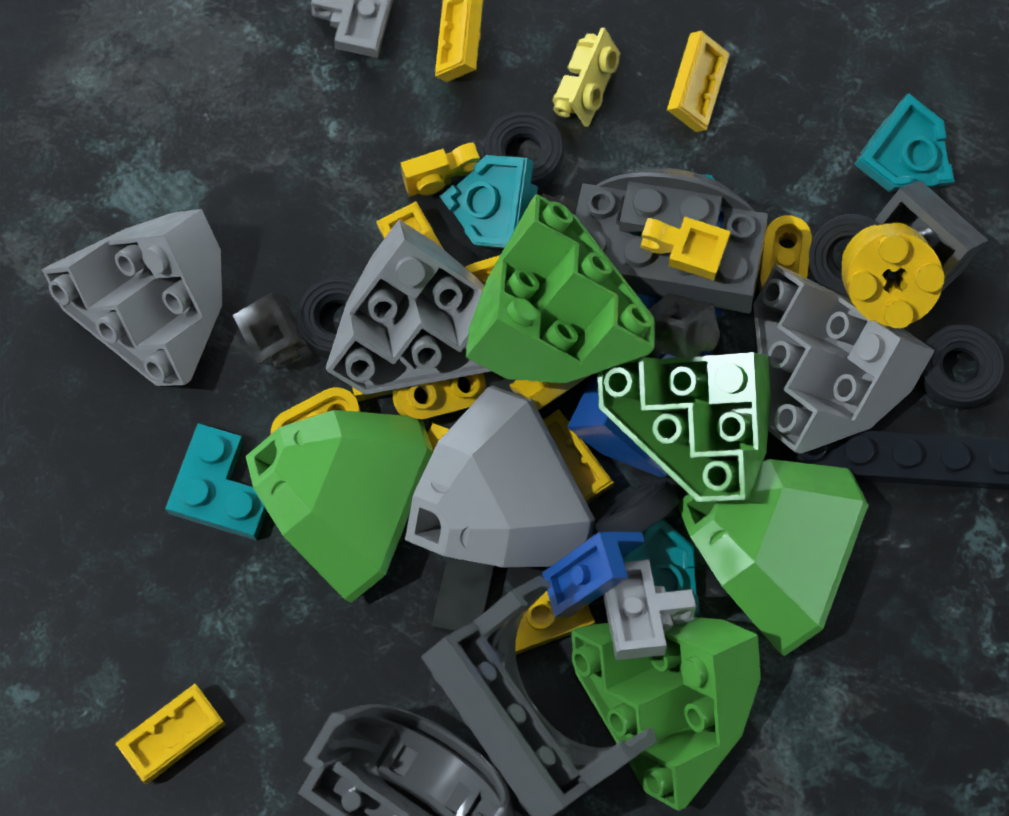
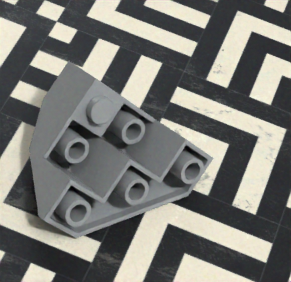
(147, 293)
(406, 317)
(829, 362)
(499, 490)

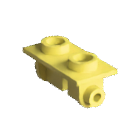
(594, 62)

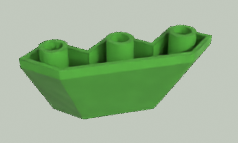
(556, 304)
(695, 418)
(342, 490)
(782, 545)
(689, 697)

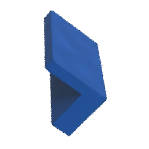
(589, 571)

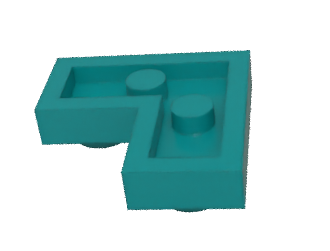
(205, 489)

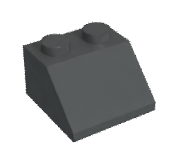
(940, 225)

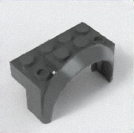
(670, 197)
(484, 684)
(422, 761)

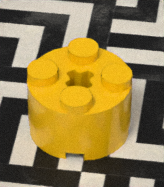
(891, 300)

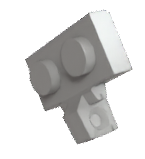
(359, 23)
(643, 612)

